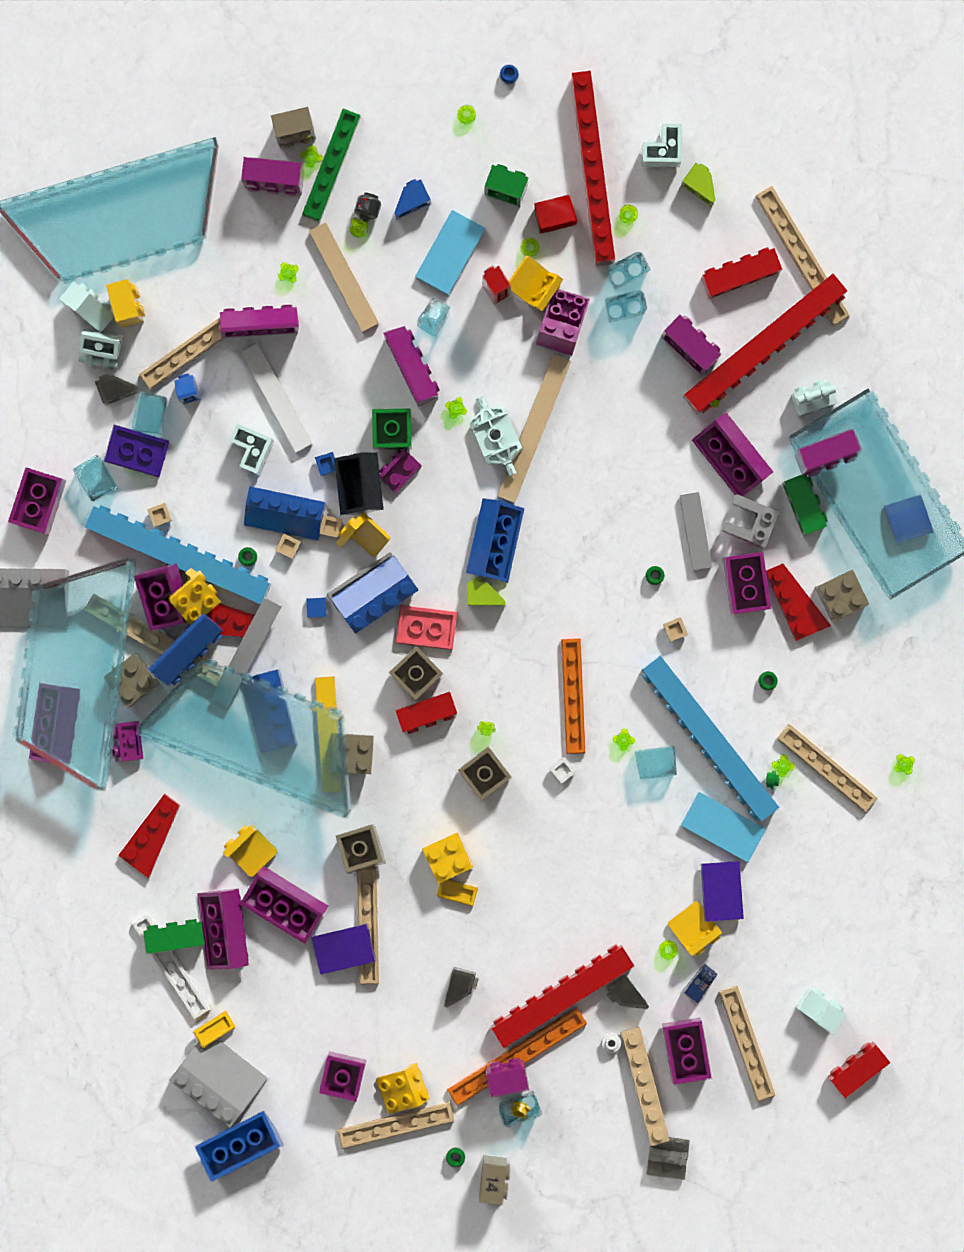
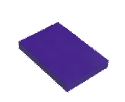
(136, 451)
(722, 891)
(343, 949)

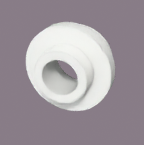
(611, 1036)

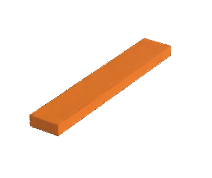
(573, 696)

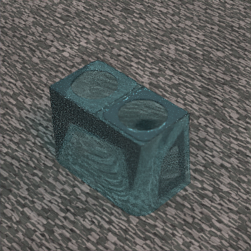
(636, 257)
(627, 297)
(433, 317)
(149, 413)
(95, 478)
(656, 762)
(512, 1120)

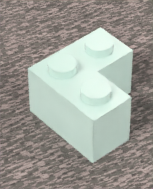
(666, 153)
(85, 304)
(256, 447)
(825, 1013)

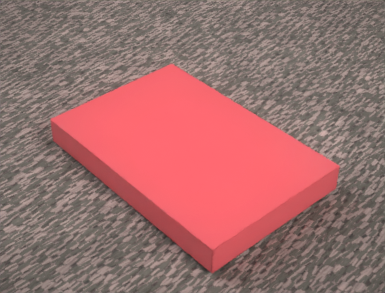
(426, 627)

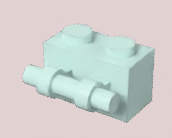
(99, 344)
(814, 398)

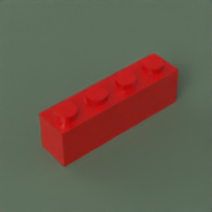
(741, 273)

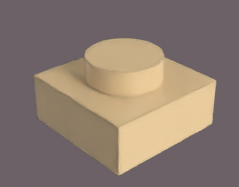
(159, 515)
(330, 526)
(288, 546)
(675, 629)

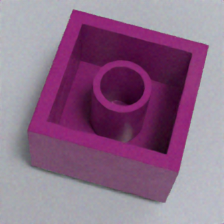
(342, 1076)
(507, 1077)

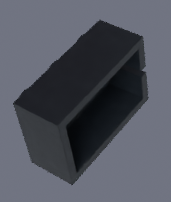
(358, 483)

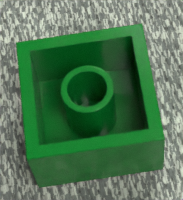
(506, 185)
(392, 429)

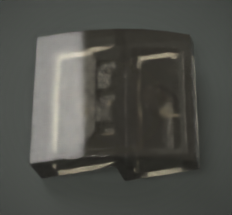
(668, 1159)

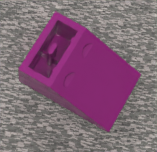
(562, 322)

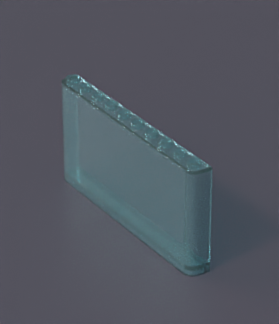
(884, 498)

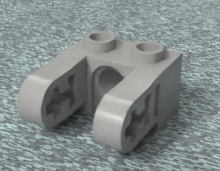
(762, 528)

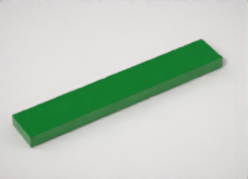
(331, 165)

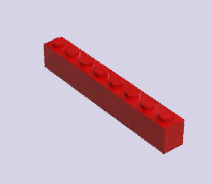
(561, 996)

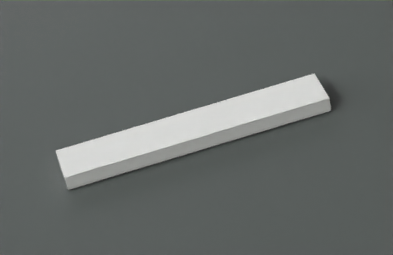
(276, 398)
(175, 973)

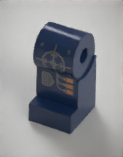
(700, 983)

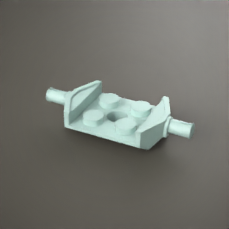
(506, 447)

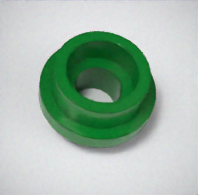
(241, 556)
(661, 575)
(772, 676)
(772, 780)
(455, 1163)

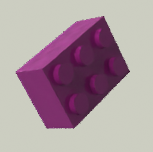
(272, 176)
(691, 344)
(828, 453)
(37, 501)
(746, 583)
(155, 590)
(686, 1051)

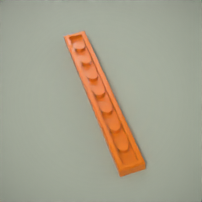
(524, 1050)

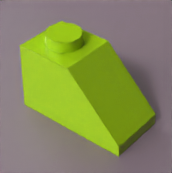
(700, 183)
(482, 594)

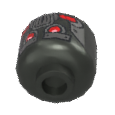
(367, 207)

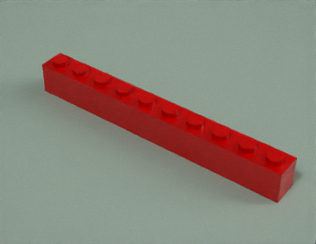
(592, 168)
(765, 343)

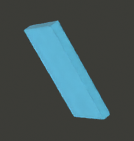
(450, 252)
(723, 827)

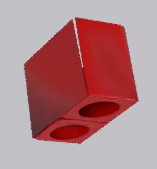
(555, 214)

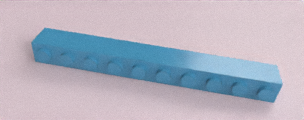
(173, 552)
(709, 737)

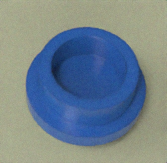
(509, 74)

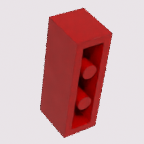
(496, 284)
(426, 712)
(858, 1069)

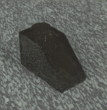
(114, 389)
(460, 985)
(626, 994)

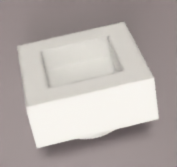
(562, 770)

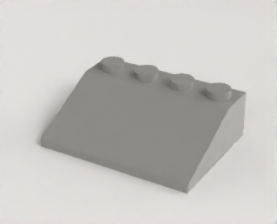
(17, 591)
(218, 1080)

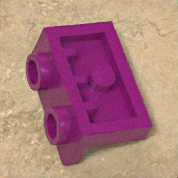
(399, 470)
(126, 743)

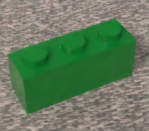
(805, 504)
(173, 936)

